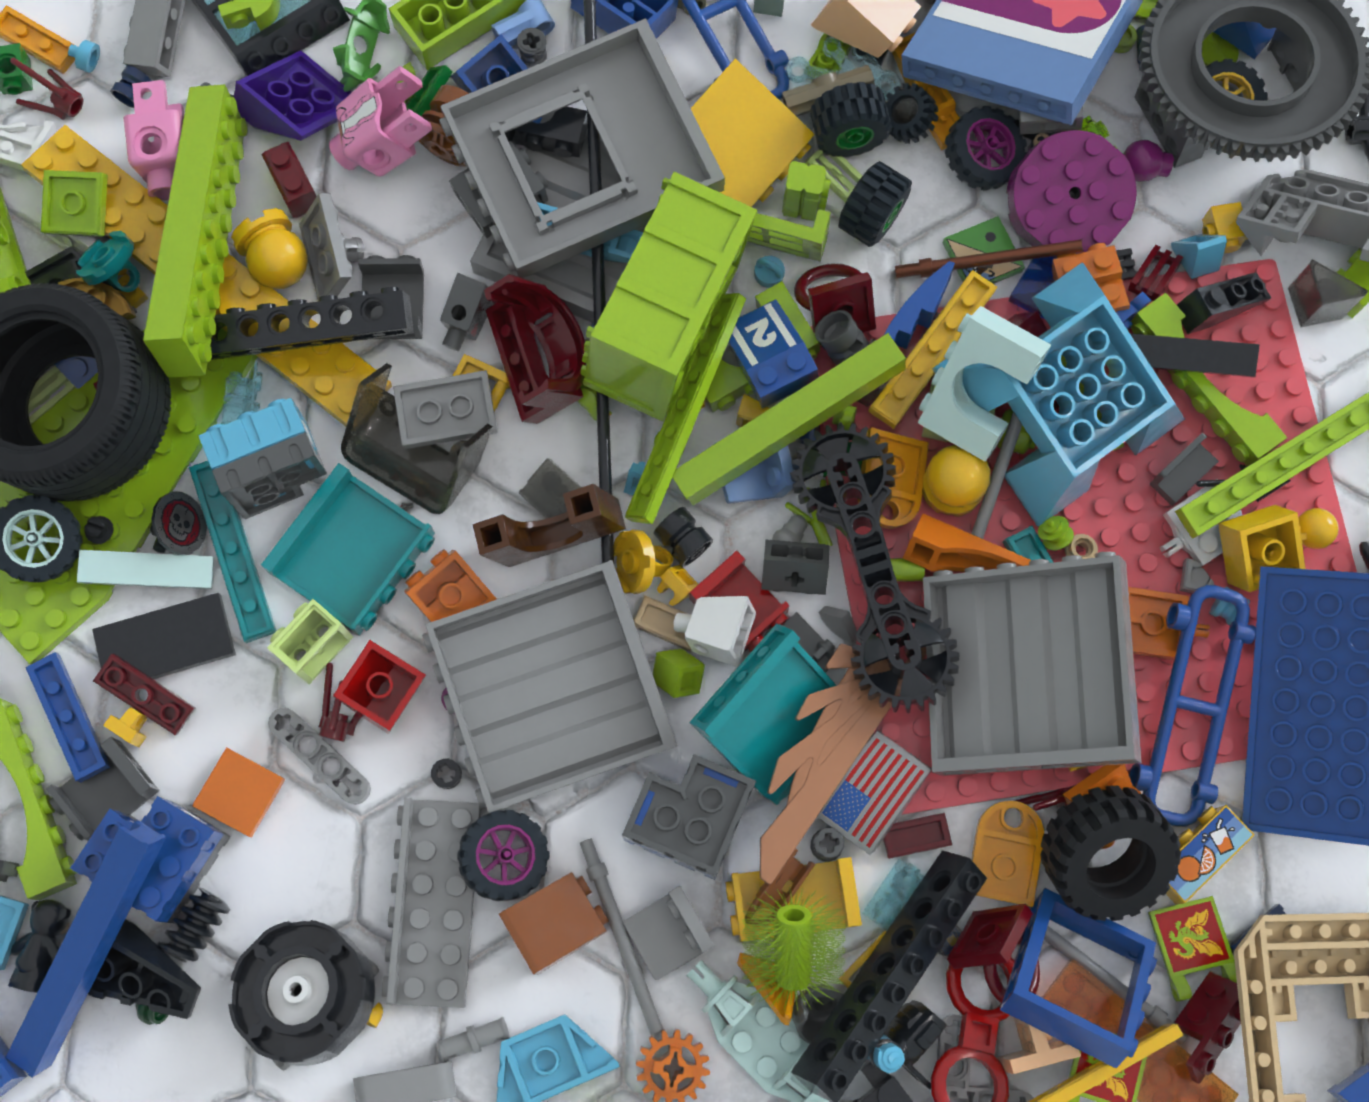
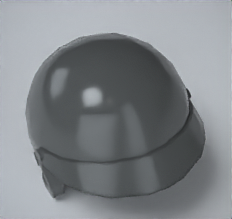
(809, 1020)

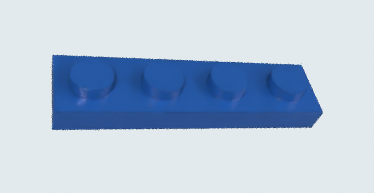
(67, 717)

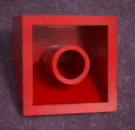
(379, 686)

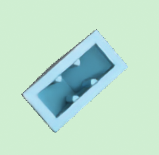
(1200, 253)

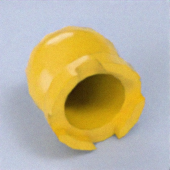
(271, 249)
(955, 481)

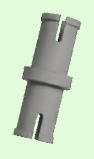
(473, 1039)

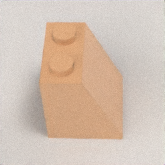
(868, 23)

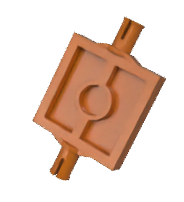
(1149, 626)

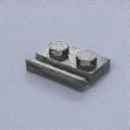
(547, 488)

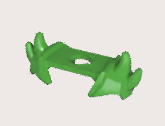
(367, 22)

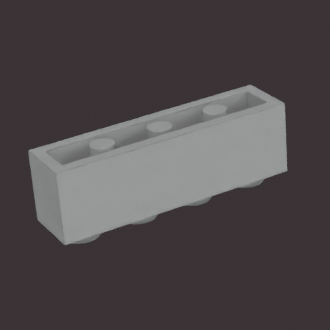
(154, 36)

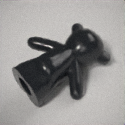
(39, 947)

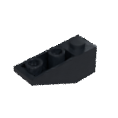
(1221, 301)

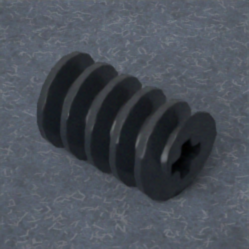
(194, 926)

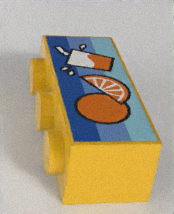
(1207, 850)

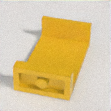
(827, 878)

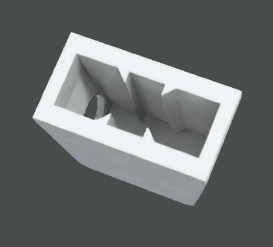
(718, 627)

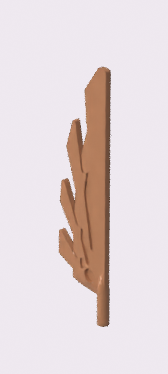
(821, 757)

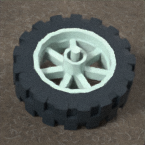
(69, 539)

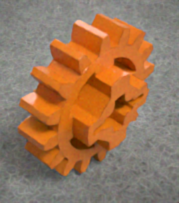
(688, 1069)

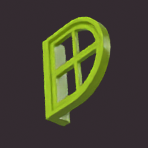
(792, 237)

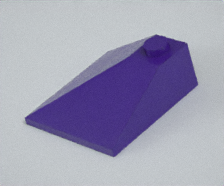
(290, 97)

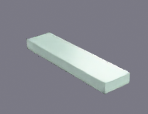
(145, 569)

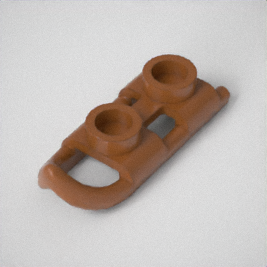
(792, 870)

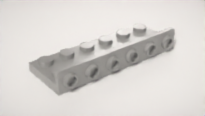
(430, 908)

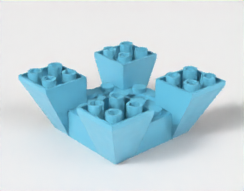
(1074, 440)

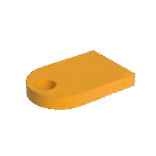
(910, 464)
(1008, 854)

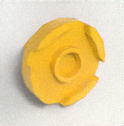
(637, 560)

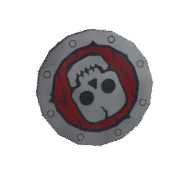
(178, 524)

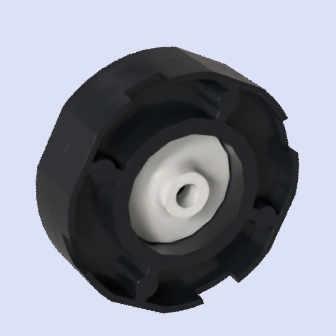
(301, 993)

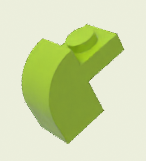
(240, 13)

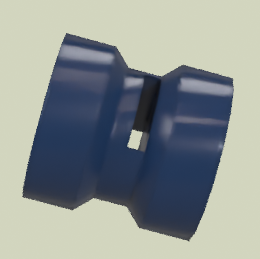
(123, 90)

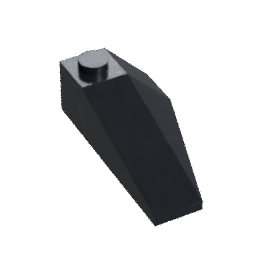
(144, 975)

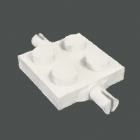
(1201, 548)

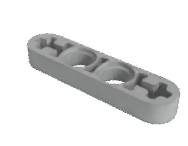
(321, 753)

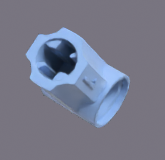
(529, 15)

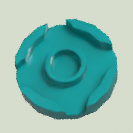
(106, 260)

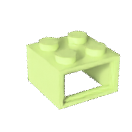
(303, 635)

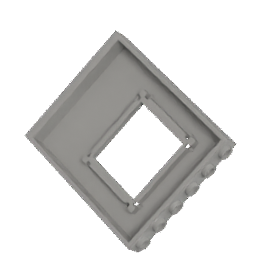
(637, 117)

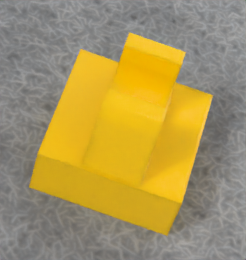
(679, 582)
(128, 726)

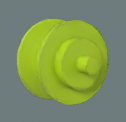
(1056, 533)

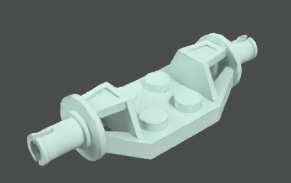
(754, 1035)

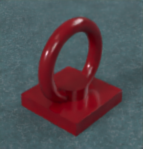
(849, 294)
(989, 941)

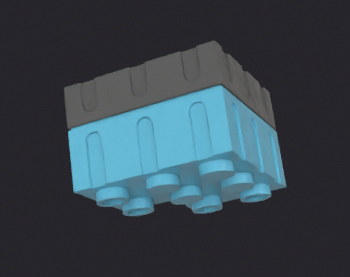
(263, 457)

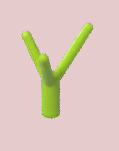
(818, 527)

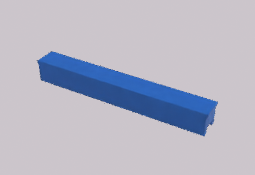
(85, 947)

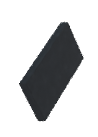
(169, 637)

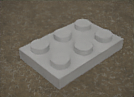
(444, 409)

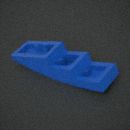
(920, 306)

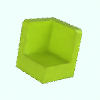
(678, 672)

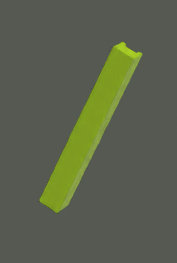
(790, 419)

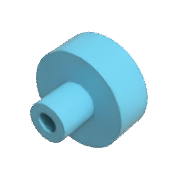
(85, 55)

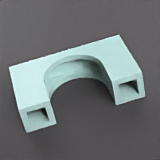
(988, 341)

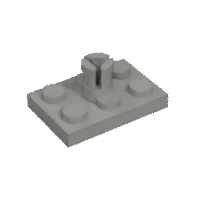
(327, 248)

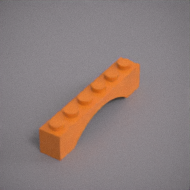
(945, 547)

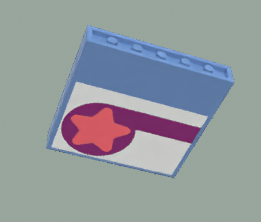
(1019, 51)

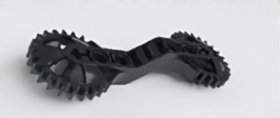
(875, 568)

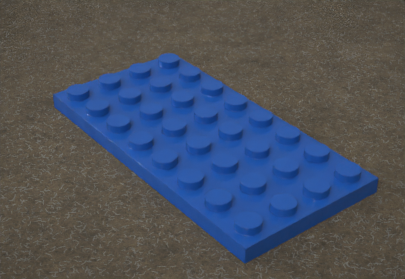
(1310, 707)

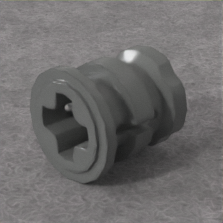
(536, 47)
(821, 852)

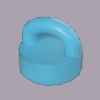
(769, 271)

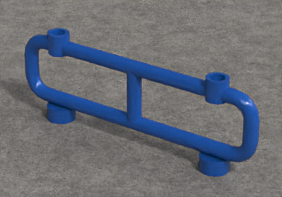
(774, 60)
(1185, 619)

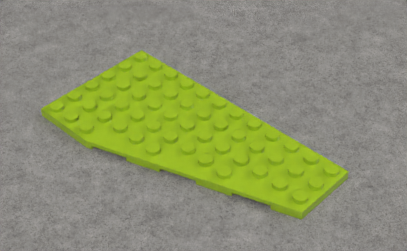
(43, 614)

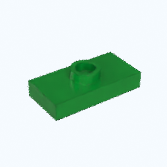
(431, 83)

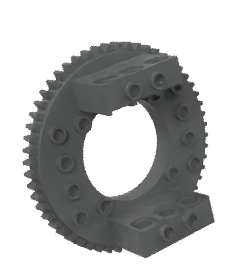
(1191, 112)

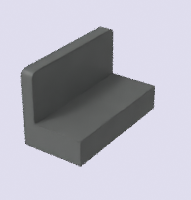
(1184, 471)

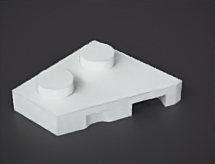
(20, 141)

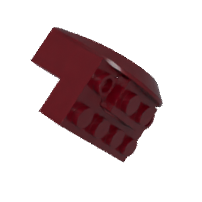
(513, 327)

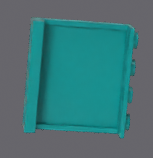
(349, 550)
(756, 708)

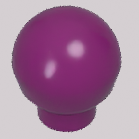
(1148, 160)

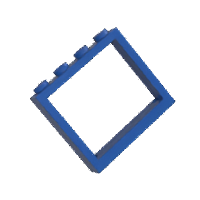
(1060, 1022)

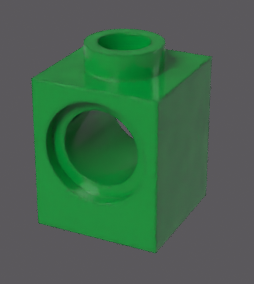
(16, 81)

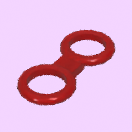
(975, 1041)

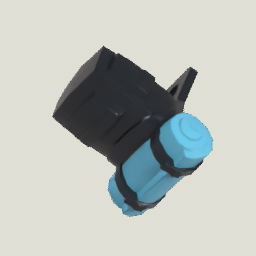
(907, 1040)

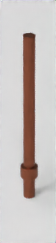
(927, 267)

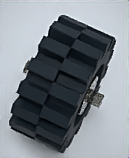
(911, 113)

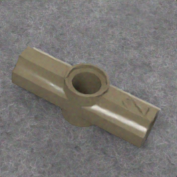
(802, 98)

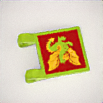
(1192, 941)
(1118, 1088)

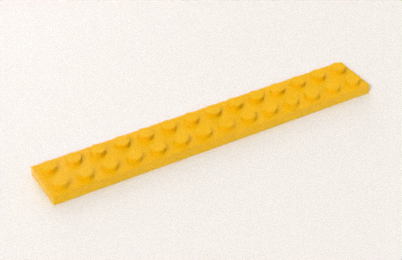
(322, 372)

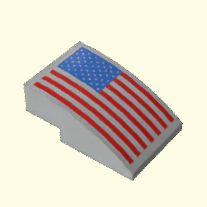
(874, 792)

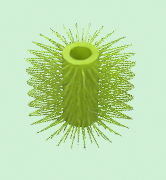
(793, 948)

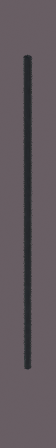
(599, 298)

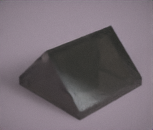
(1322, 295)

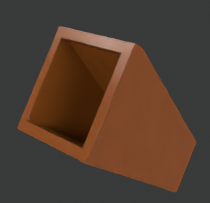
(554, 922)

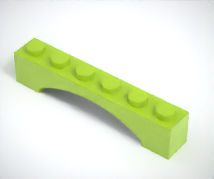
(1245, 432)
(45, 862)

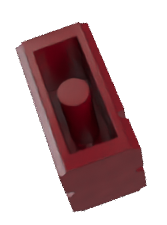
(290, 178)

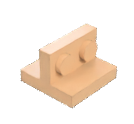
(1036, 1050)

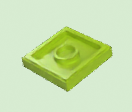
(74, 203)

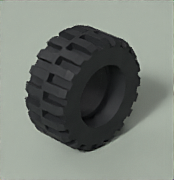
(1129, 881)

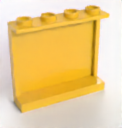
(749, 133)

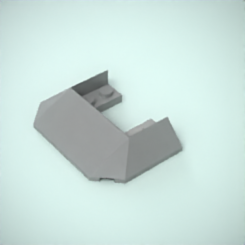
(1308, 205)

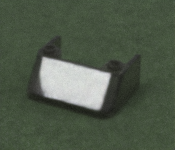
(420, 474)

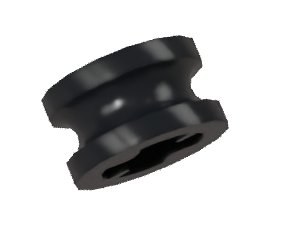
(452, 765)

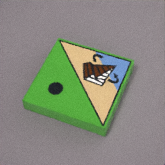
(980, 239)

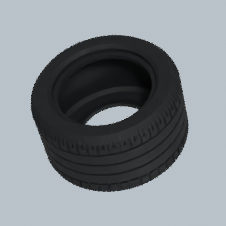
(129, 408)

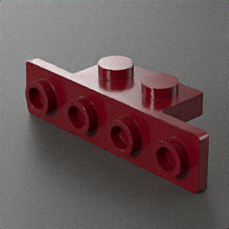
(1212, 1019)

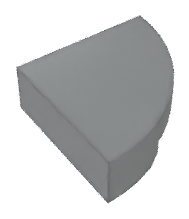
(1193, 576)
(839, 622)

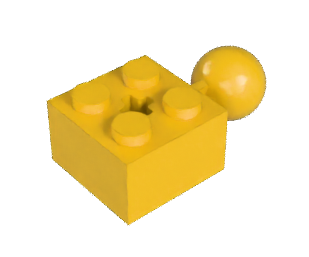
(1272, 540)

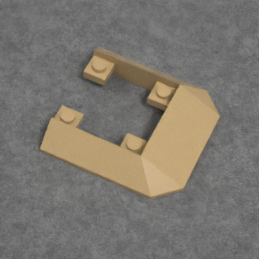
(1287, 953)

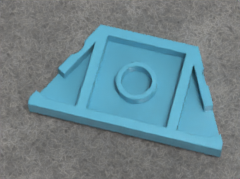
(549, 1061)

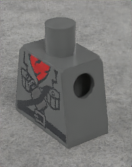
(467, 301)

